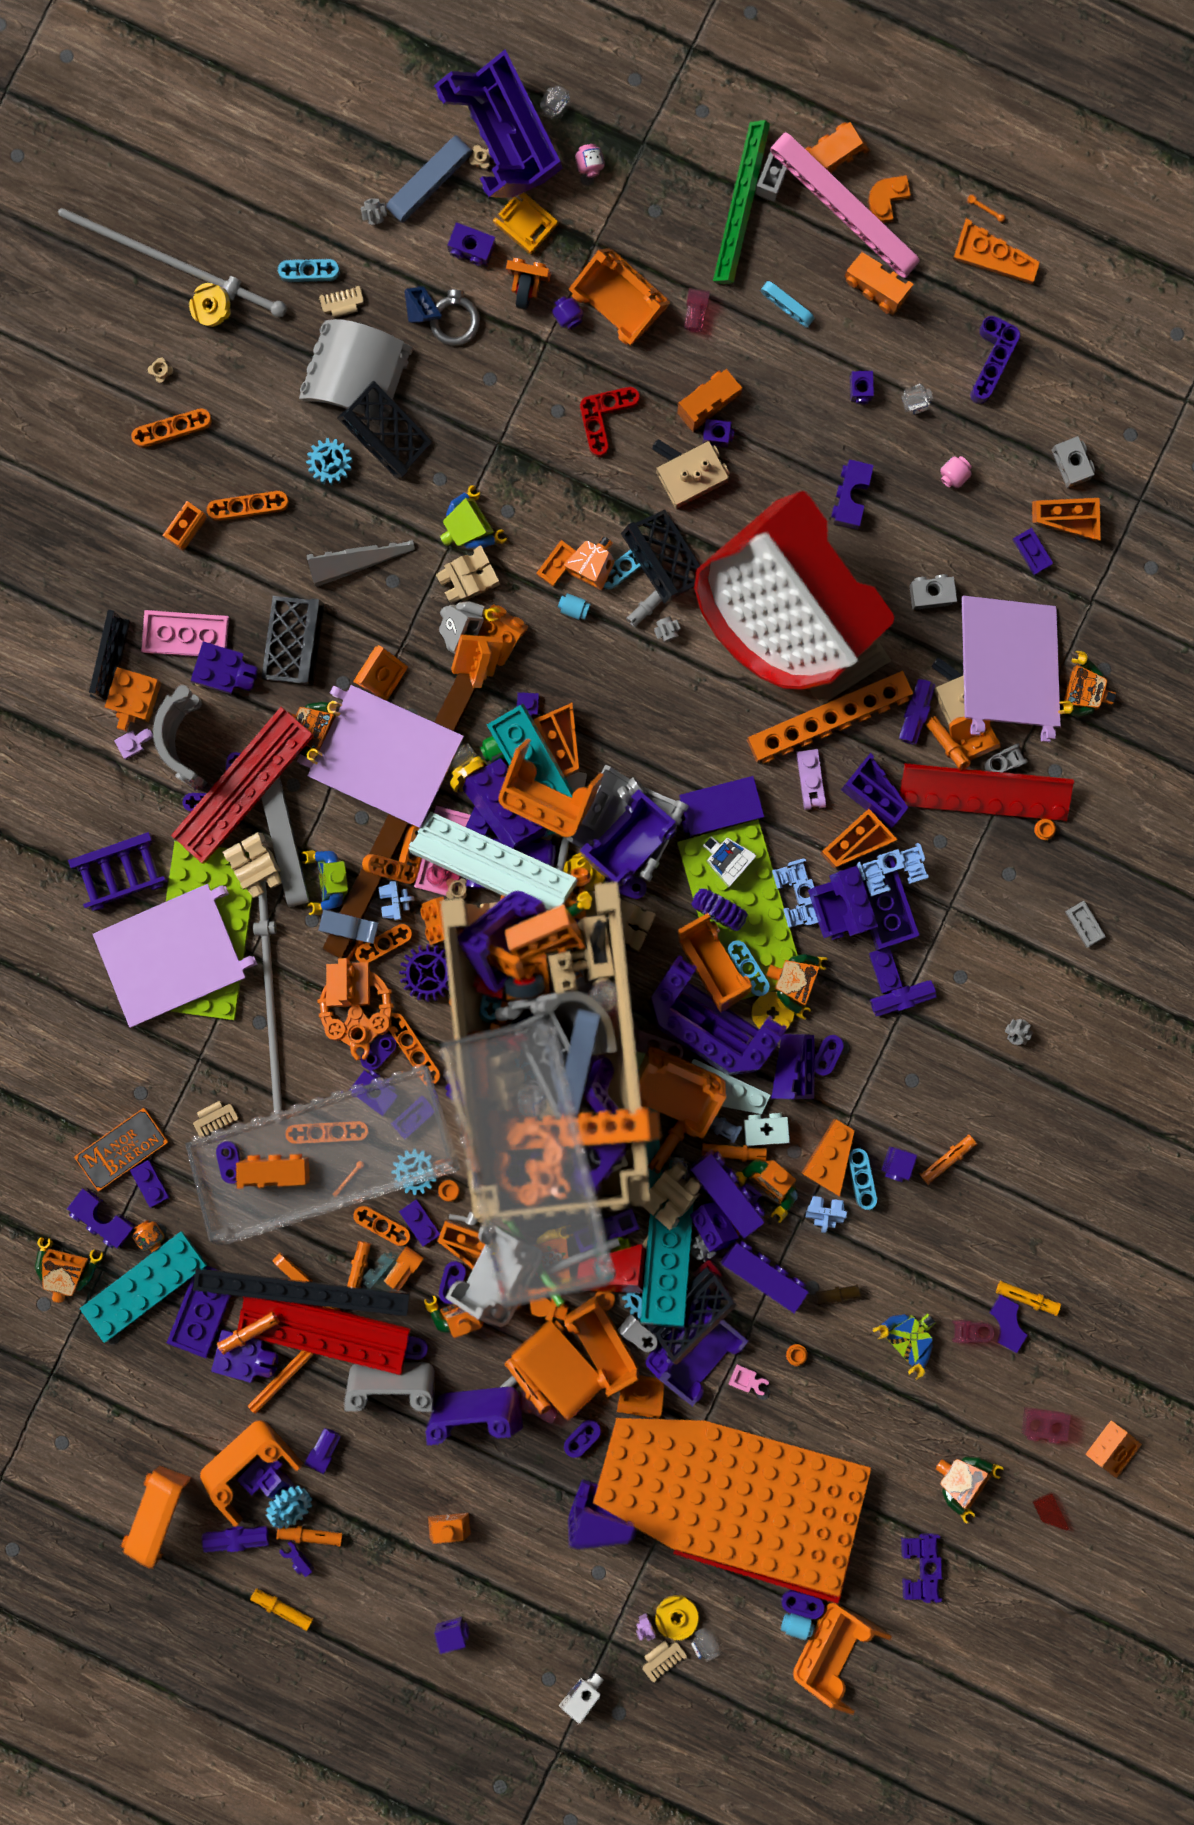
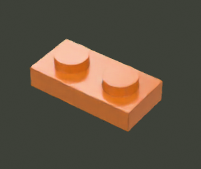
(554, 565)
(505, 962)

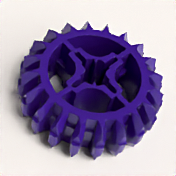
(719, 909)
(413, 962)

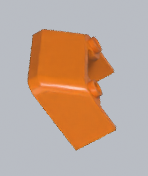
(541, 803)
(713, 963)
(604, 1345)
(254, 1440)
(154, 1516)
(828, 1651)

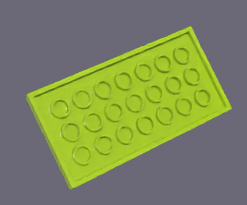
(754, 891)
(235, 910)

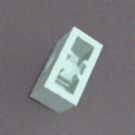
(777, 1135)

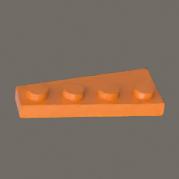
(993, 254)

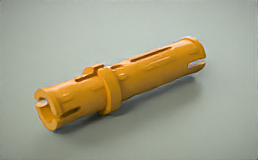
(1050, 1306)
(285, 1611)

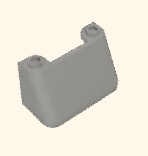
(479, 1293)
(415, 1379)

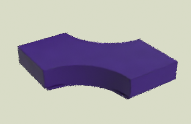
(1006, 1315)

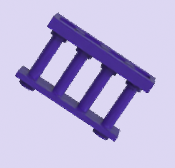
(102, 857)

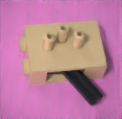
(690, 473)
(951, 693)
(596, 957)

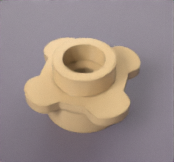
(475, 160)
(160, 364)
(460, 893)

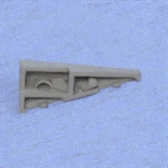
(343, 563)

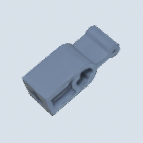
(348, 926)

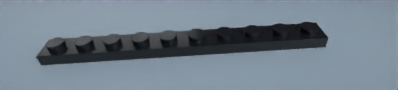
(301, 1292)

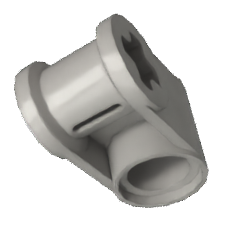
(1008, 759)
(634, 1332)

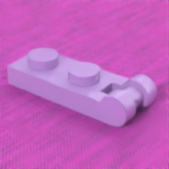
(810, 778)

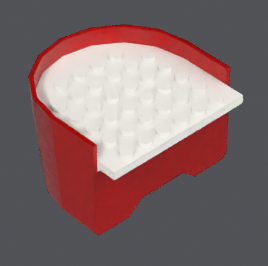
(788, 599)

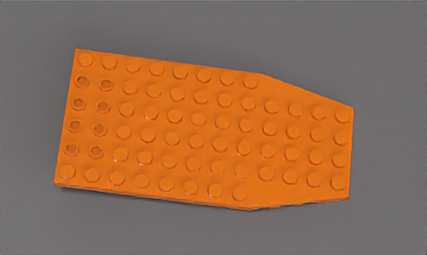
(735, 1498)

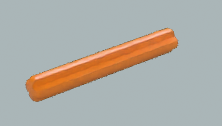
(279, 1381)

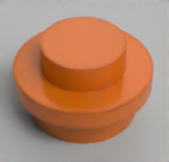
(1045, 829)
(582, 876)
(796, 1354)

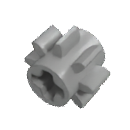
(373, 211)
(667, 629)
(1018, 1032)
(700, 1250)

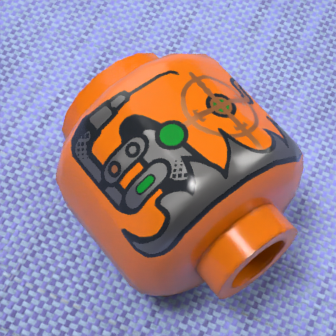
(148, 1236)

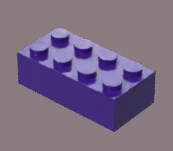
(483, 790)
(891, 911)
(728, 1193)
(763, 1276)

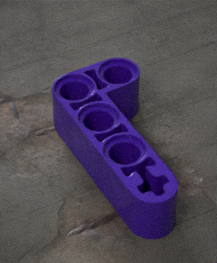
(993, 363)

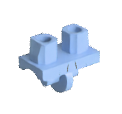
(394, 910)
(824, 1216)

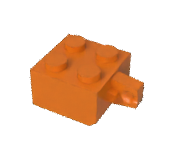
(132, 697)

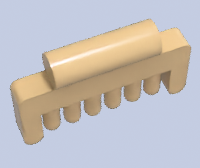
(343, 306)
(211, 1113)
(661, 1654)

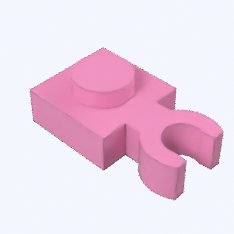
(745, 1379)

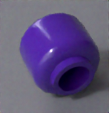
(568, 313)

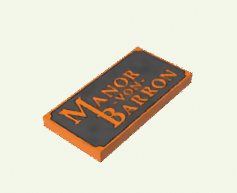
(121, 1149)

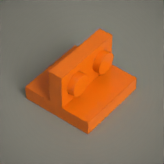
(477, 657)
(380, 673)
(347, 984)
(642, 1397)
(1113, 1449)

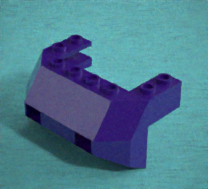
(506, 125)
(700, 1027)

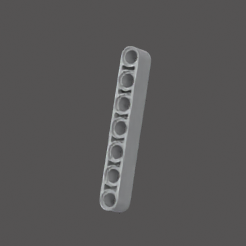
(285, 845)

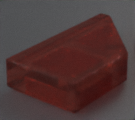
(1049, 1511)

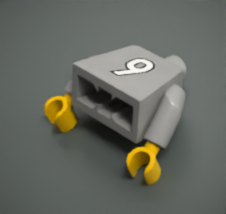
(463, 620)

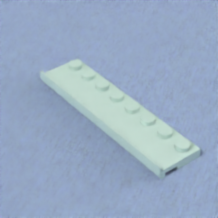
(489, 862)

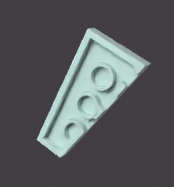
(739, 1094)

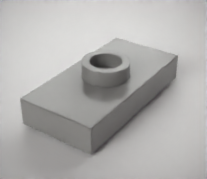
(1085, 924)

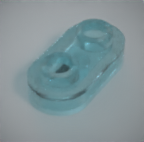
(373, 1275)

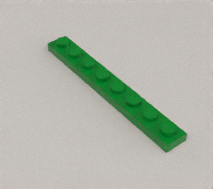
(741, 202)

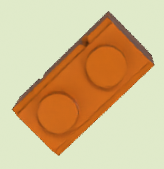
(185, 526)

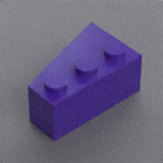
(874, 792)
(795, 1068)

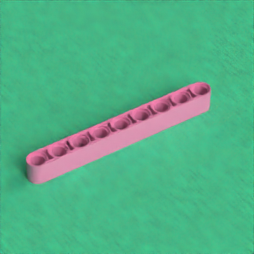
(844, 205)

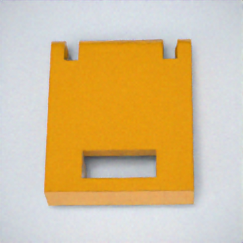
(523, 219)

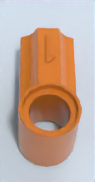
(406, 1264)

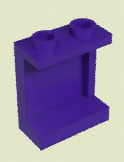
(829, 910)

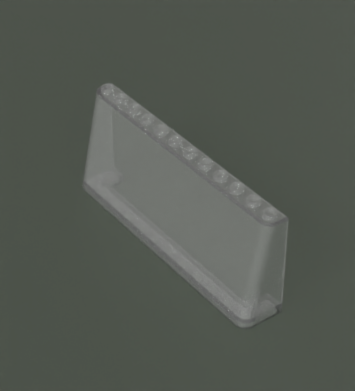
(356, 1147)
(527, 1162)

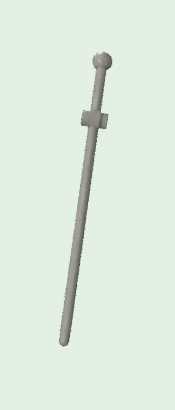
(231, 286)
(265, 929)

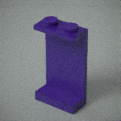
(721, 806)

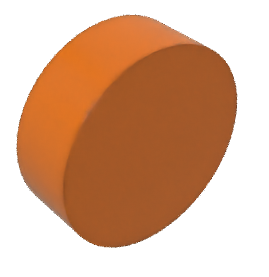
(448, 1190)
(606, 1298)

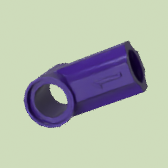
(321, 1455)

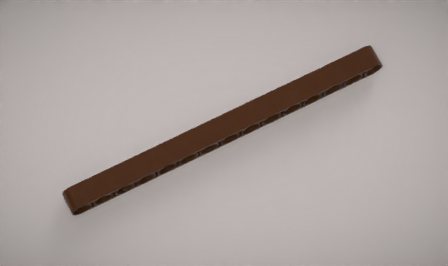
(395, 828)

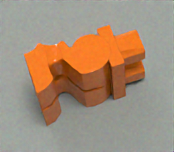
(547, 1308)

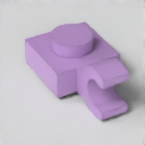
(131, 743)
(645, 1628)

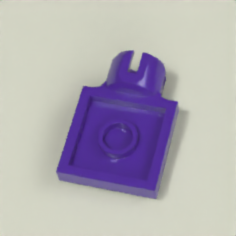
(222, 669)
(245, 1361)

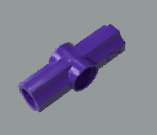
(917, 711)
(903, 998)
(235, 1539)

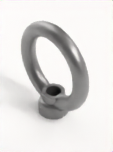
(456, 298)

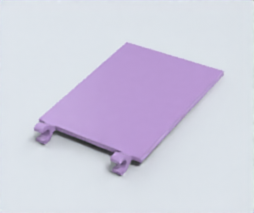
(1010, 664)
(384, 755)
(170, 955)

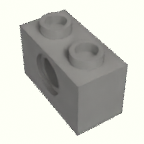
(771, 178)
(1073, 474)
(922, 599)

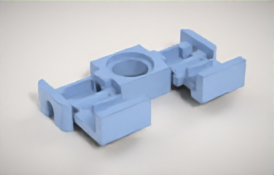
(909, 858)
(797, 875)

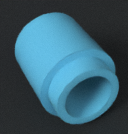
(574, 606)
(797, 1626)

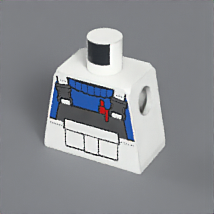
(728, 859)
(577, 1706)

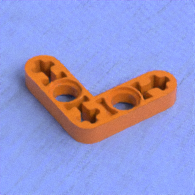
(400, 866)

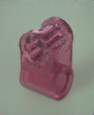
(970, 1331)

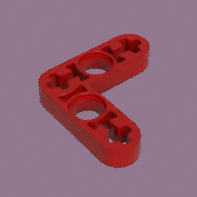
(600, 409)

